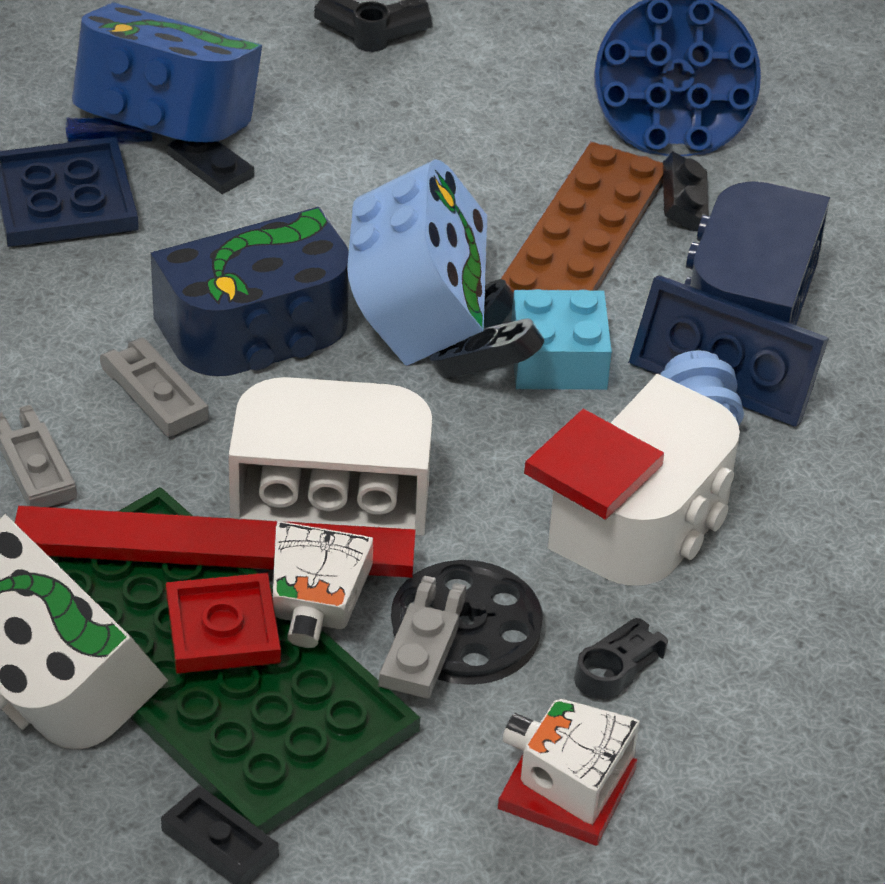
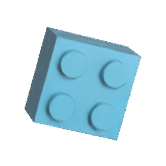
(575, 339)

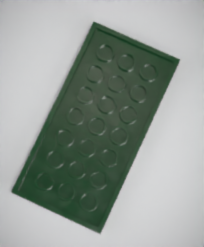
(247, 734)

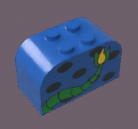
(164, 74)

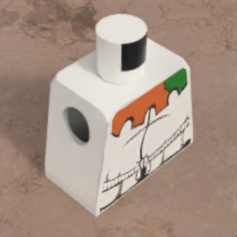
(317, 578)
(574, 754)

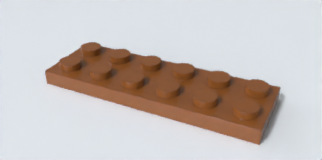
(587, 222)

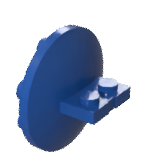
(677, 75)

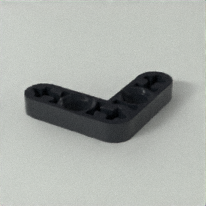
(497, 344)

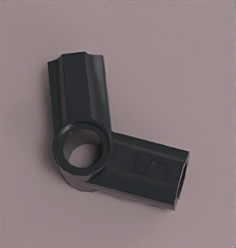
(374, 23)

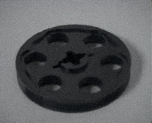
(488, 617)

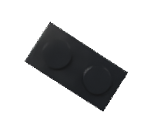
(212, 163)
(685, 190)
(219, 836)

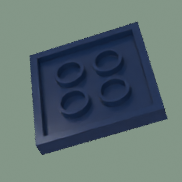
(65, 192)

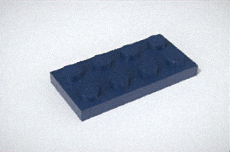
(770, 357)

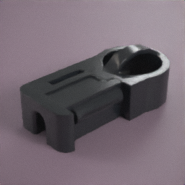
(623, 655)

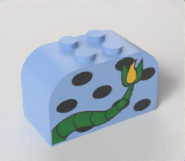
(419, 261)

